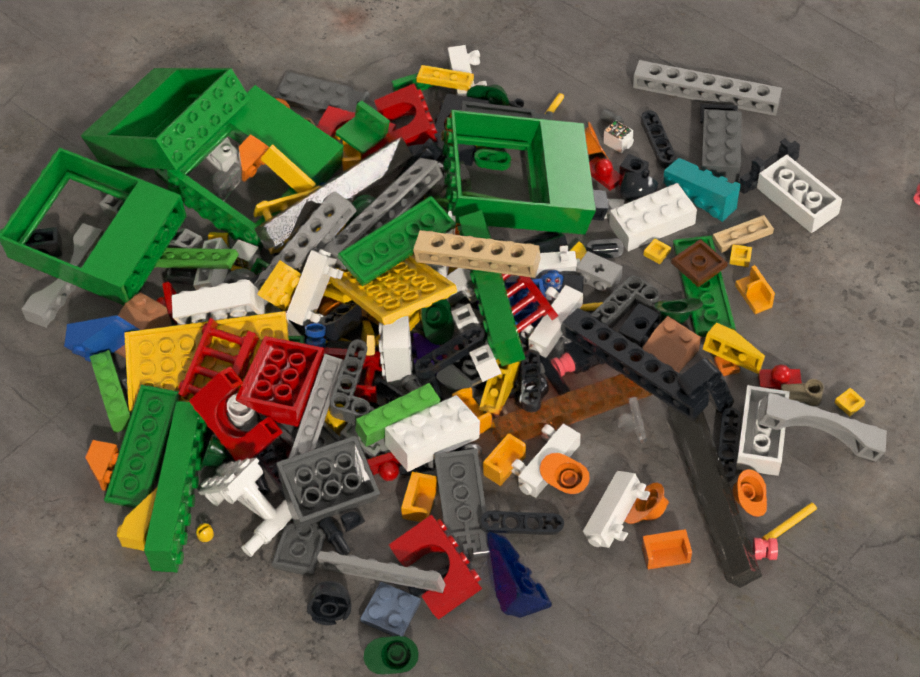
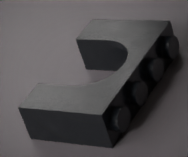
(454, 102)

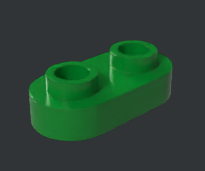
(492, 159)

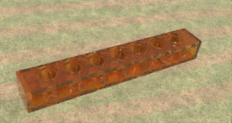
(568, 408)

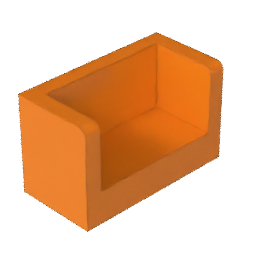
(666, 549)

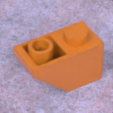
(250, 156)
(101, 461)

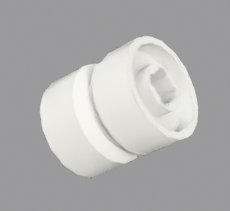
(241, 415)

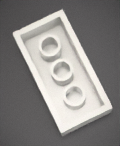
(799, 193)
(652, 217)
(217, 302)
(396, 352)
(432, 432)
(759, 445)

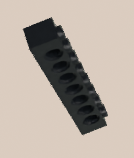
(631, 362)

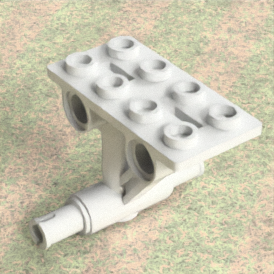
(237, 482)

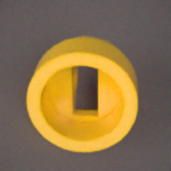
(206, 532)

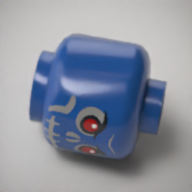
(552, 279)

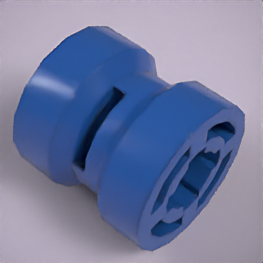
(315, 334)

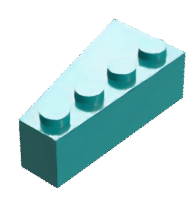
(704, 189)

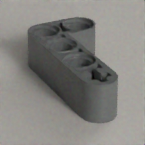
(629, 293)
(350, 379)

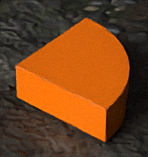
(725, 366)

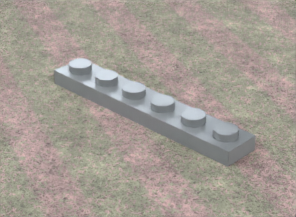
(317, 406)
(381, 571)

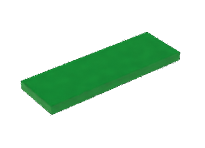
(394, 241)
(712, 294)
(142, 446)

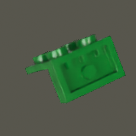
(364, 129)

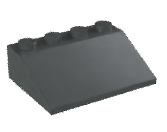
(327, 481)

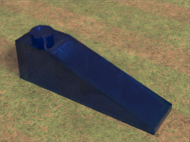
(512, 580)

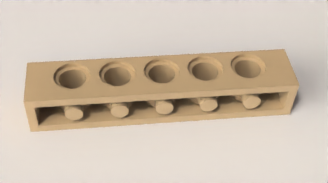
(477, 253)

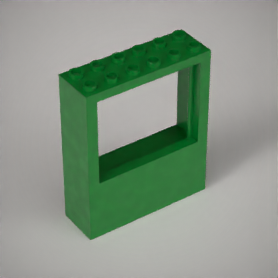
(165, 117)
(274, 125)
(554, 164)
(128, 246)

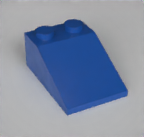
(97, 336)

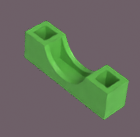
(111, 390)
(372, 425)

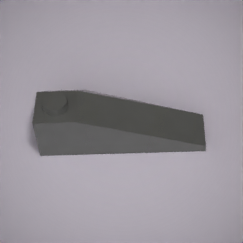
(460, 374)

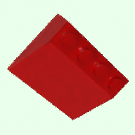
(281, 379)

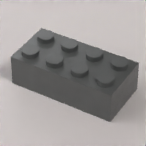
(722, 143)

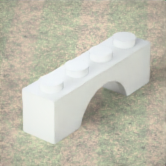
(482, 356)

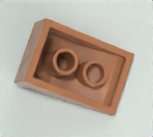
(144, 314)
(673, 344)

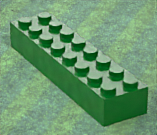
(493, 299)
(176, 489)

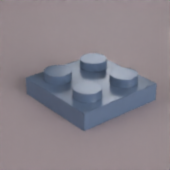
(390, 610)

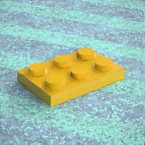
(280, 286)

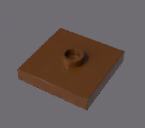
(699, 263)

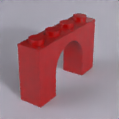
(403, 103)
(335, 118)
(211, 405)
(460, 581)

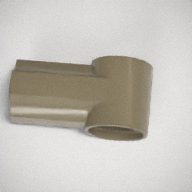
(803, 391)

